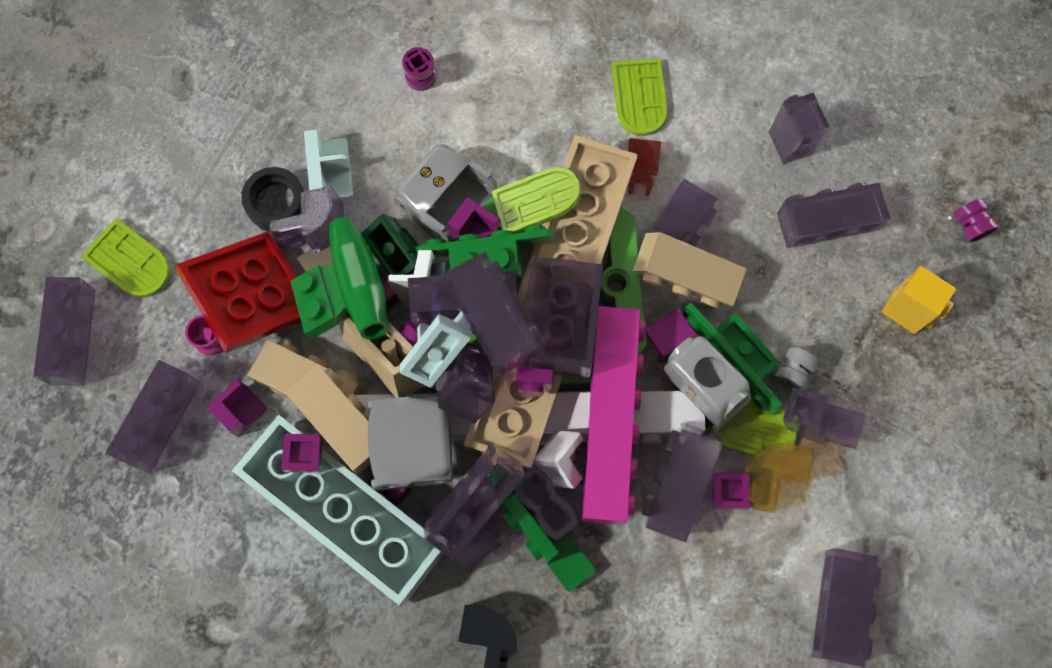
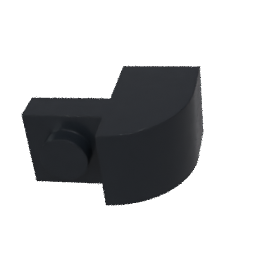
(488, 629)

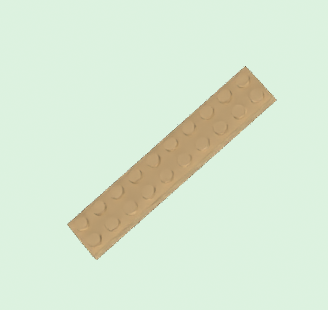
(582, 235)

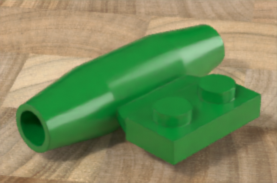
(346, 285)

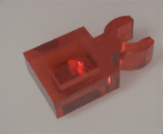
(646, 163)

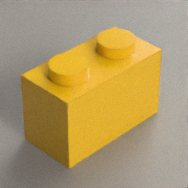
(919, 300)

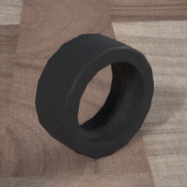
(264, 179)

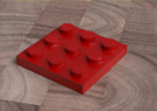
(242, 290)

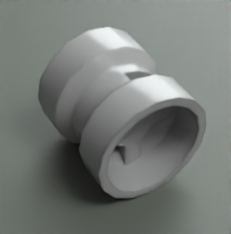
(797, 369)

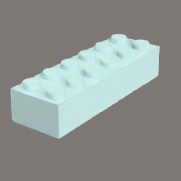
(342, 515)

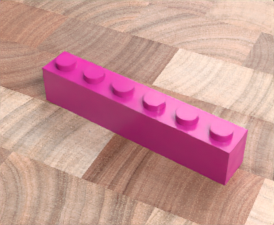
(612, 416)

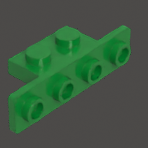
(501, 246)
(743, 351)
(562, 558)

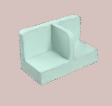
(328, 164)
(435, 348)

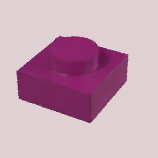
(534, 380)
(302, 453)
(730, 491)

